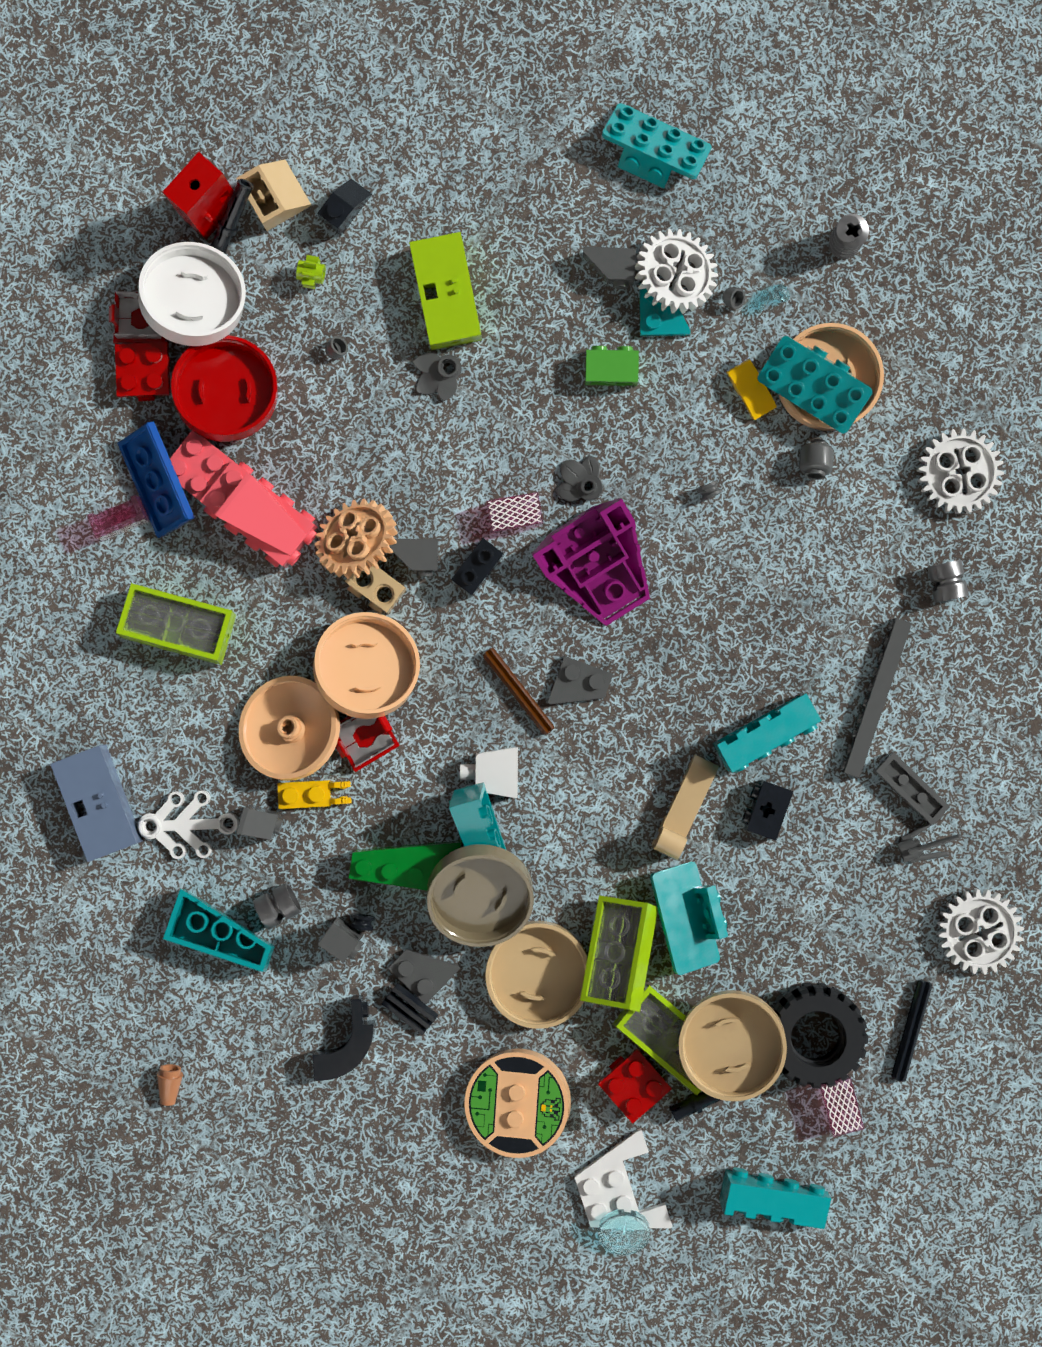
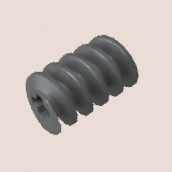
(848, 236)

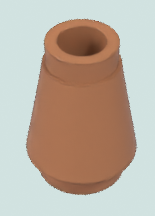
(169, 1082)

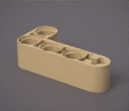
(685, 807)

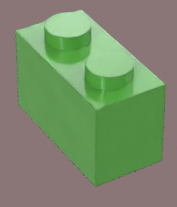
(612, 366)

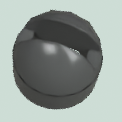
(734, 297)
(336, 347)

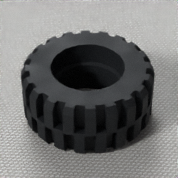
(851, 1038)

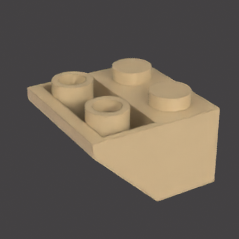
(275, 193)

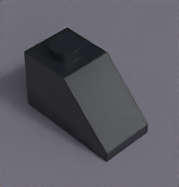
(344, 206)

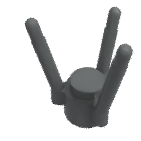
(912, 850)

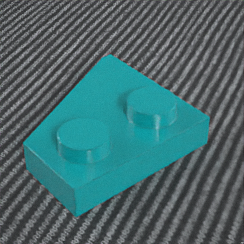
(658, 322)

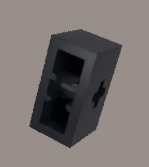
(477, 567)
(771, 823)

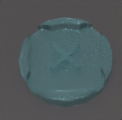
(624, 1232)

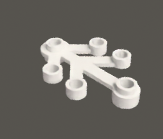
(184, 825)

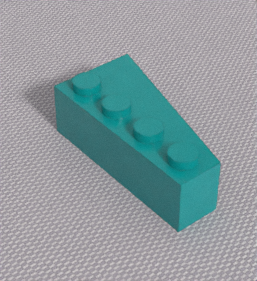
(766, 733)
(475, 816)

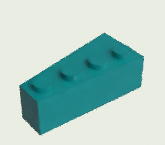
(214, 933)
(774, 1199)

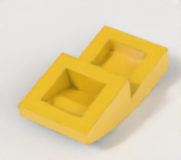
(753, 393)

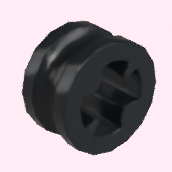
(362, 921)

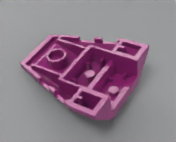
(597, 561)

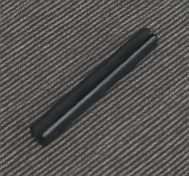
(911, 1030)

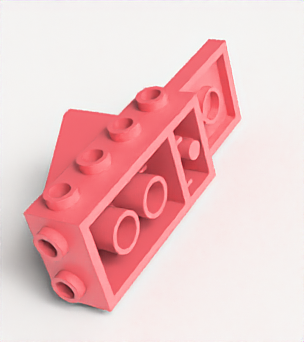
(243, 501)

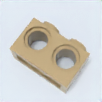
(379, 580)

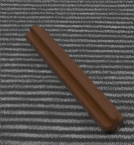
(518, 691)

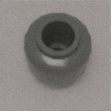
(816, 459)

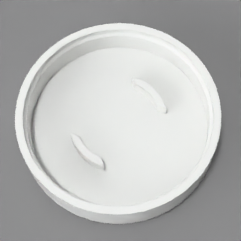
(191, 293)

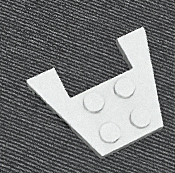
(607, 1188)

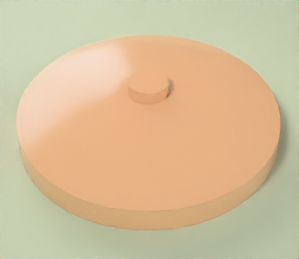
(288, 728)

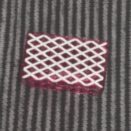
(514, 512)
(118, 519)
(842, 1108)

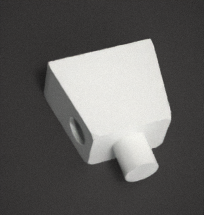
(496, 769)

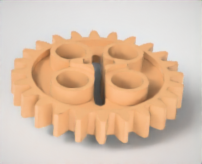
(356, 538)

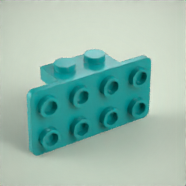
(654, 147)
(815, 383)
(689, 917)

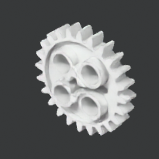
(697, 280)
(936, 476)
(973, 908)

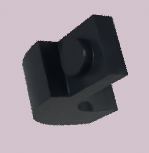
(339, 1061)

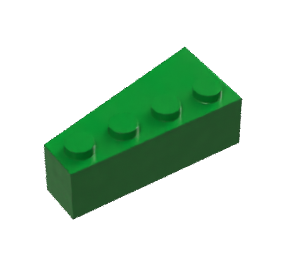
(400, 865)

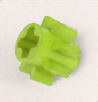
(310, 272)

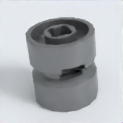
(948, 581)
(275, 907)

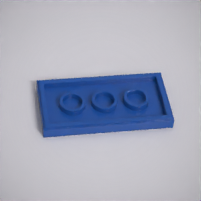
(155, 480)

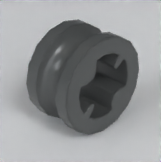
(709, 490)

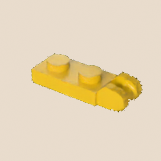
(310, 794)

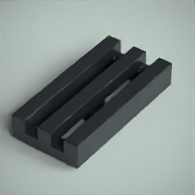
(407, 1012)

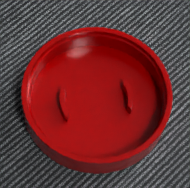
(224, 389)

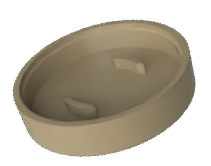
(480, 895)

